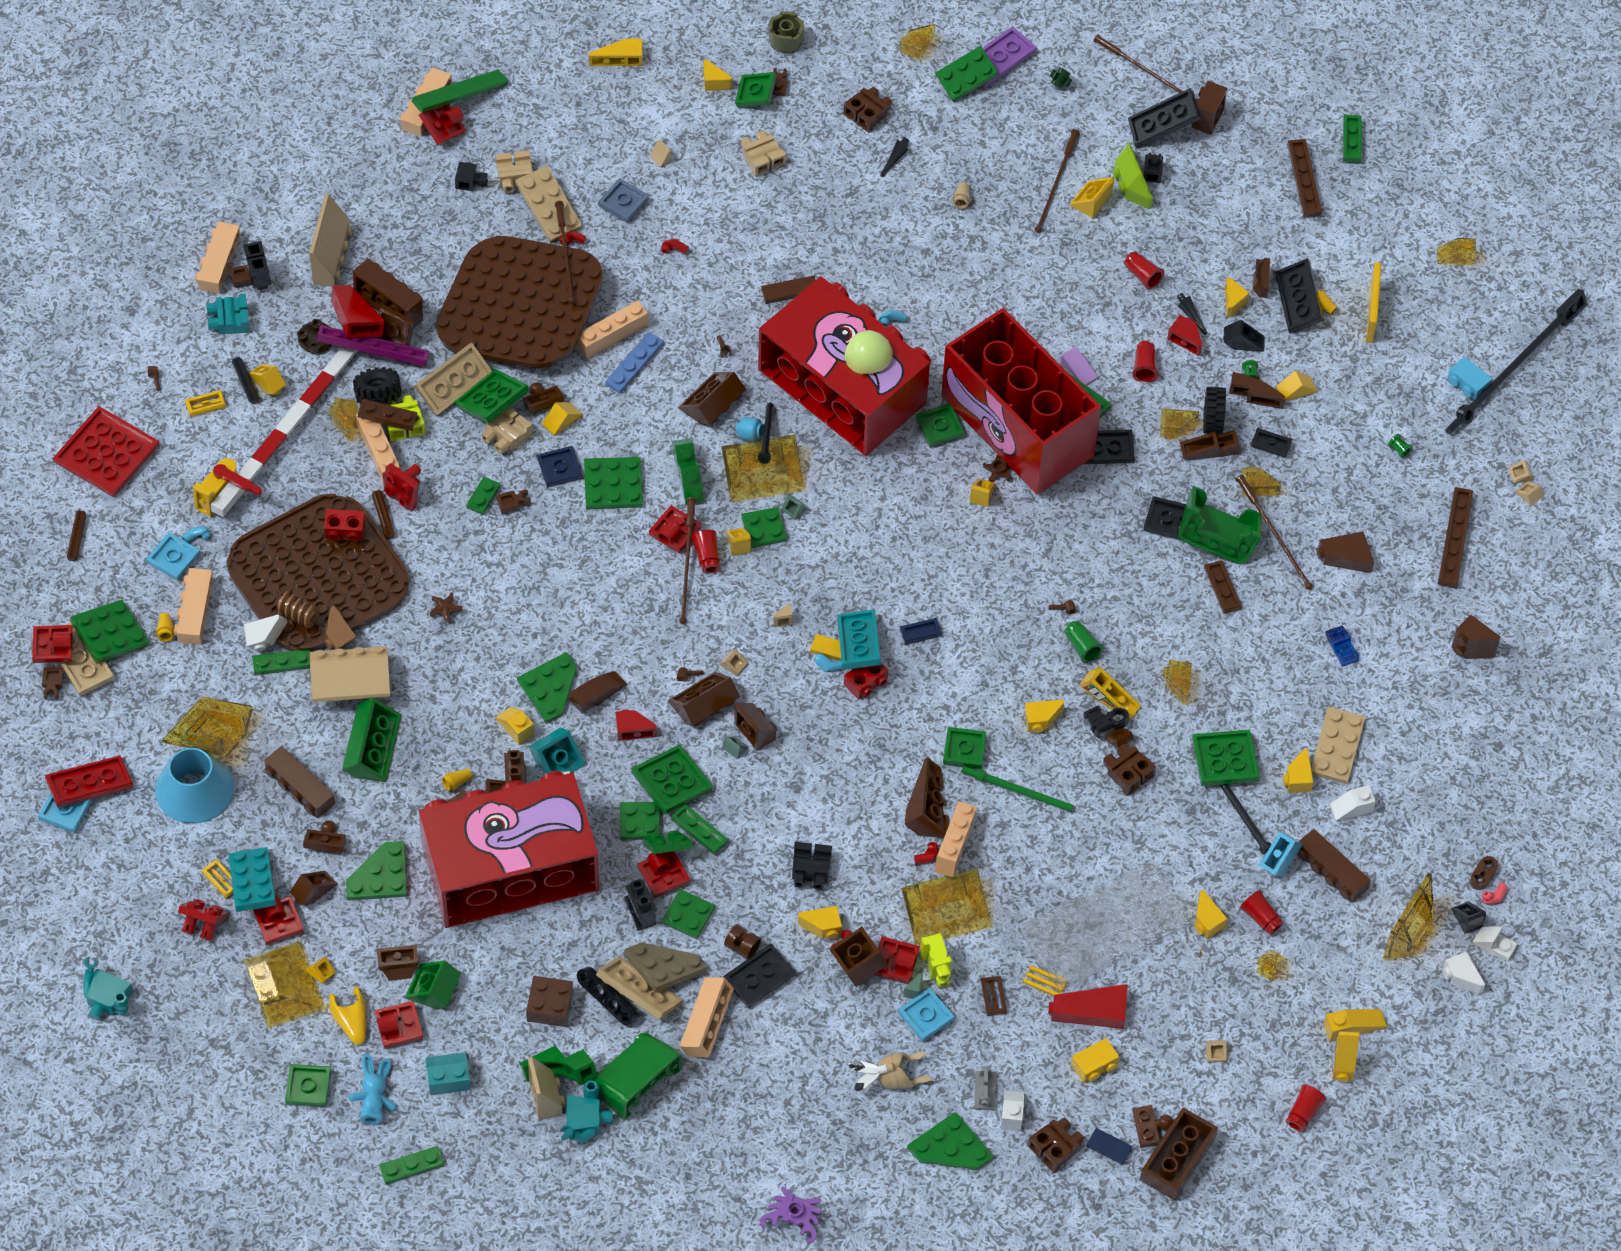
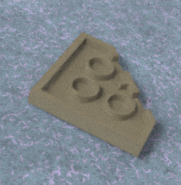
(664, 966)

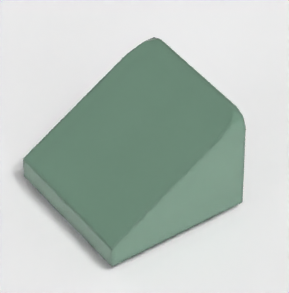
(914, 987)

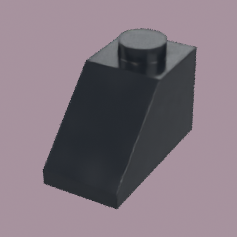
(1243, 337)

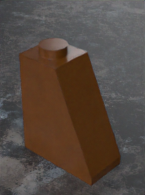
(1346, 552)

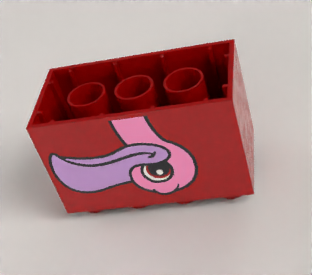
(805, 354)
(1020, 401)
(509, 848)

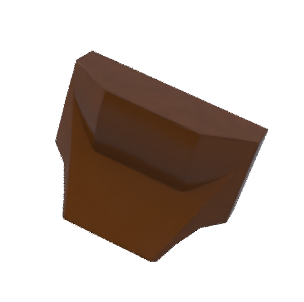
(1261, 277)
(398, 961)

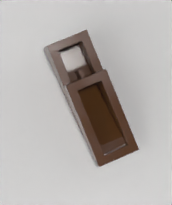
(1256, 391)
(1211, 446)
(596, 690)

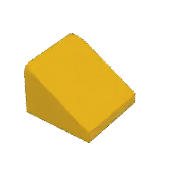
(321, 970)

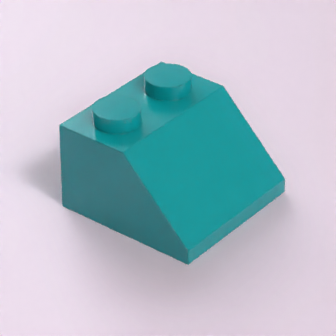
(557, 752)
(448, 1073)

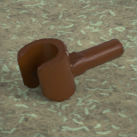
(723, 347)
(153, 372)
(1069, 606)
(683, 673)

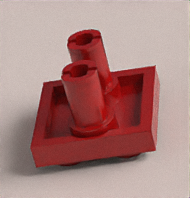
(402, 485)
(198, 910)

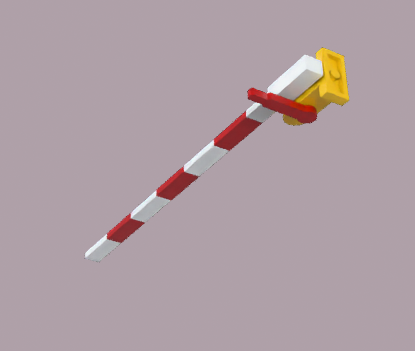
(224, 485)

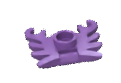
(795, 1211)

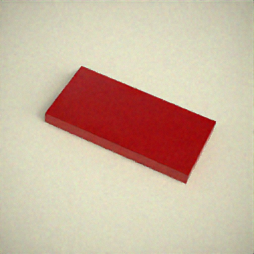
(88, 781)

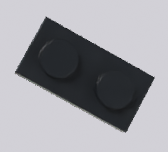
(1271, 442)

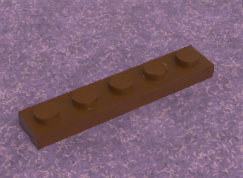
(1304, 177)

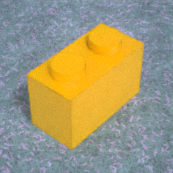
(1095, 1061)

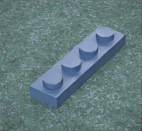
(634, 362)

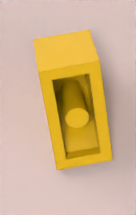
(268, 378)
(1042, 714)
(516, 724)
(1299, 774)
(1208, 916)
(822, 922)

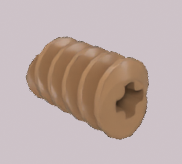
(296, 611)

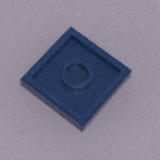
(559, 466)

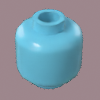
(750, 429)

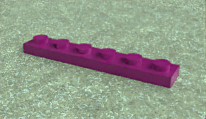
(373, 346)

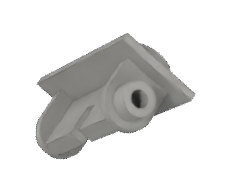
(985, 1088)

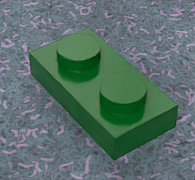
(483, 495)

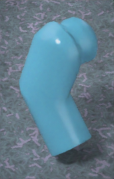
(891, 315)
(197, 531)
(827, 665)

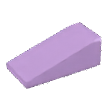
(1078, 366)

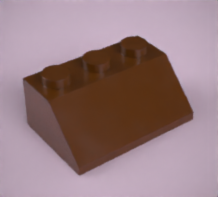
(713, 397)
(705, 698)

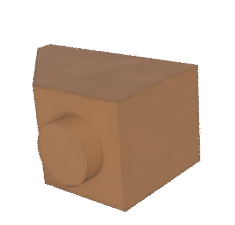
(338, 633)

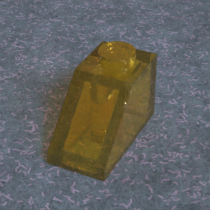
(917, 41)
(1457, 252)
(344, 416)
(1176, 422)
(1260, 482)
(1178, 679)

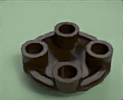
(308, 335)

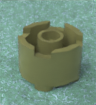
(786, 32)

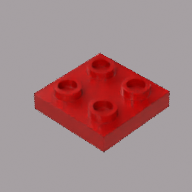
(443, 123)
(672, 529)
(52, 643)
(663, 873)
(278, 921)
(900, 959)
(398, 1024)

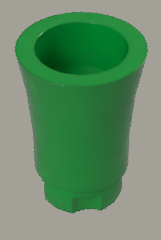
(1083, 641)

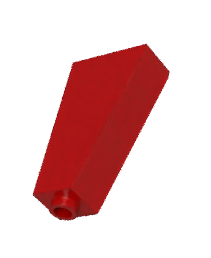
(355, 314)
(1091, 1007)

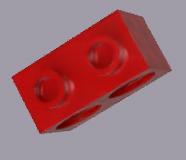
(345, 520)
(864, 676)

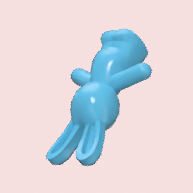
(373, 1089)

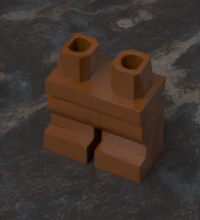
(867, 108)
(514, 766)
(1129, 769)
(1055, 1143)

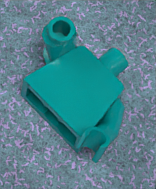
(105, 991)
(584, 1115)

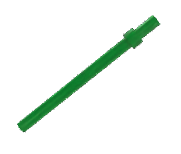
(981, 775)

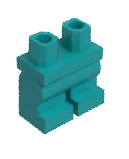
(231, 315)

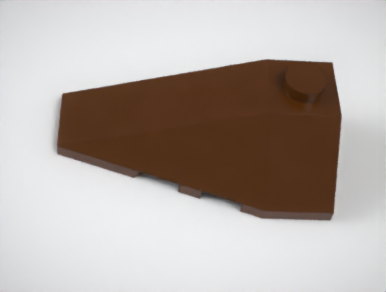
(925, 807)

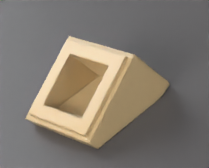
(661, 153)
(1521, 472)
(1530, 493)
(783, 617)
(734, 662)
(1216, 1050)

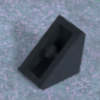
(1469, 916)

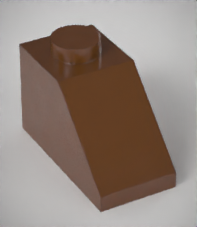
(312, 887)

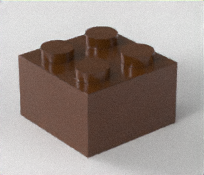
(1210, 106)
(858, 956)
(549, 1001)

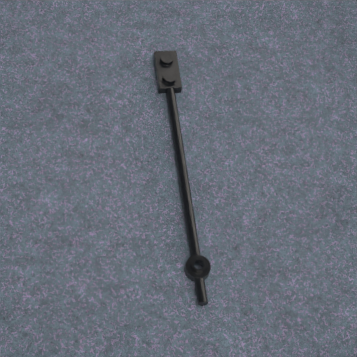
(1565, 314)

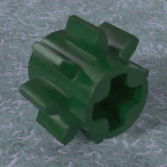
(1060, 78)

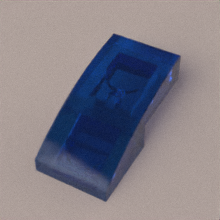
(1341, 645)

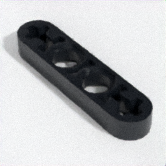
(627, 1014)

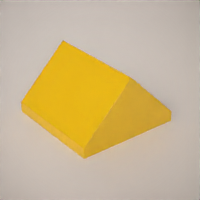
(1093, 196)

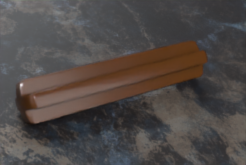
(383, 514)
(76, 535)

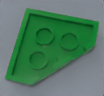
(549, 686)
(380, 875)
(951, 1145)

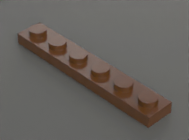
(1455, 537)

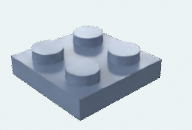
(623, 200)

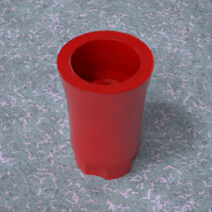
(1144, 270)
(1145, 362)
(707, 550)
(1262, 912)
(1305, 1107)

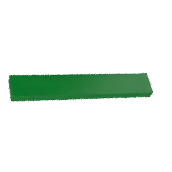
(459, 91)

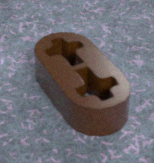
(1487, 875)

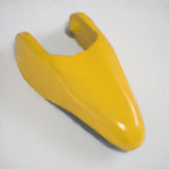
(351, 1018)

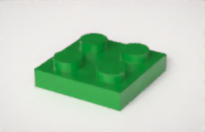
(755, 89)
(939, 425)
(764, 527)
(964, 747)
(638, 820)
(666, 843)
(688, 914)
(308, 1085)

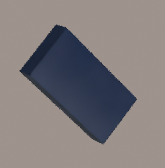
(920, 631)
(1109, 1146)

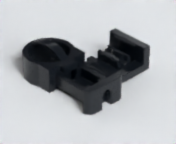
(1102, 722)

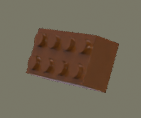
(383, 288)
(1178, 1153)

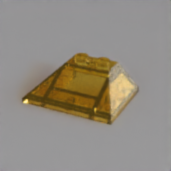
(752, 479)
(212, 726)
(946, 906)
(1413, 924)
(283, 984)

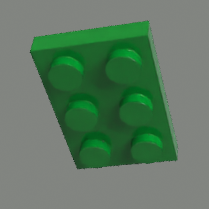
(966, 74)

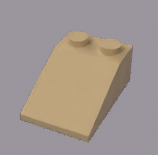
(545, 1090)

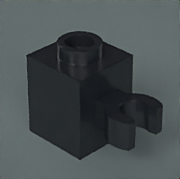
(1153, 168)
(467, 177)

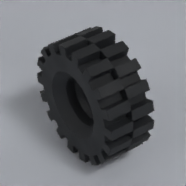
(377, 385)
(1214, 410)

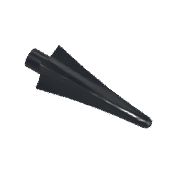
(898, 151)
(1188, 308)

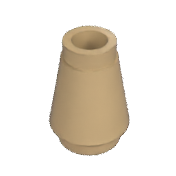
(961, 197)

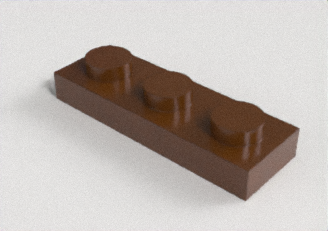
(387, 414)

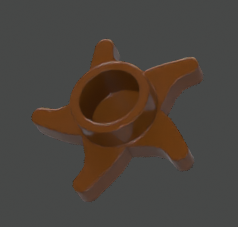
(998, 468)
(445, 607)

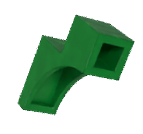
(688, 469)
(576, 1066)

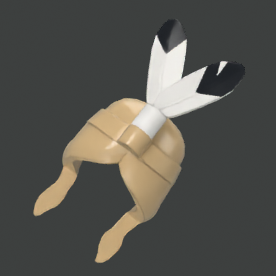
(887, 1072)

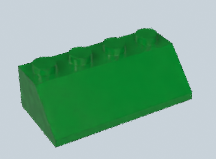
(371, 741)

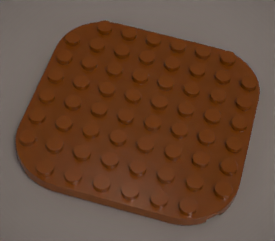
(516, 302)
(294, 556)

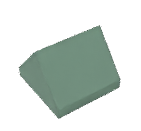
(793, 507)
(734, 746)

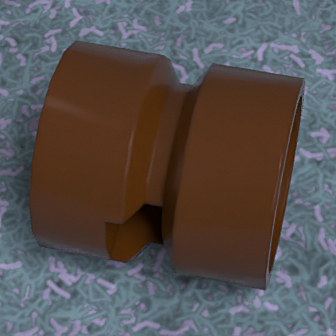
(749, 942)

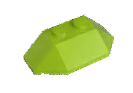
(1131, 178)

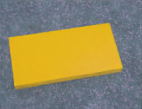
(1373, 302)

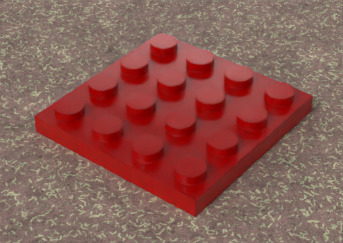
(106, 451)

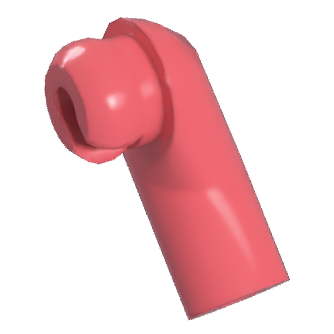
(1495, 897)

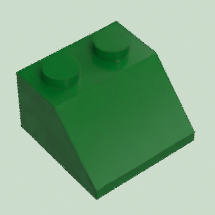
(433, 984)

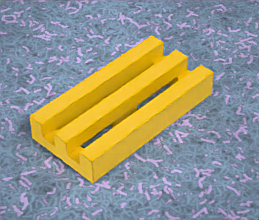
(205, 406)
(225, 894)
(1041, 980)

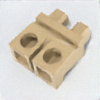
(762, 153)
(508, 172)
(507, 430)

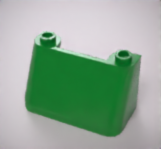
(1218, 531)
(636, 1073)

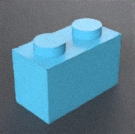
(1468, 378)
(1280, 854)

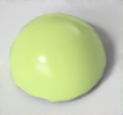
(868, 352)

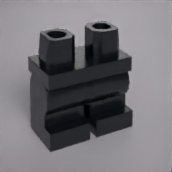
(257, 265)
(809, 868)
(640, 904)

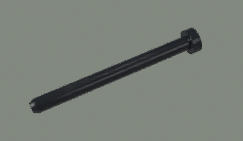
(764, 456)
(1264, 846)

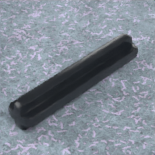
(245, 380)

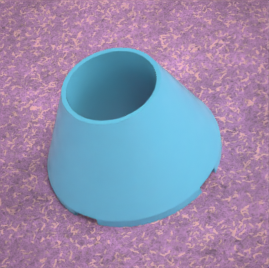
(199, 800)

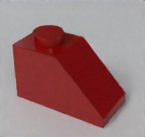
(1185, 334)
(633, 726)

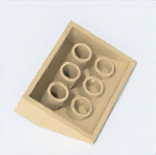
(329, 243)
(349, 674)

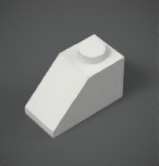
(264, 632)
(1353, 803)
(1463, 973)
(1012, 1110)

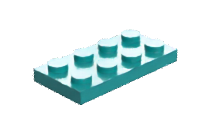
(858, 639)
(251, 879)

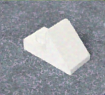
(1492, 941)

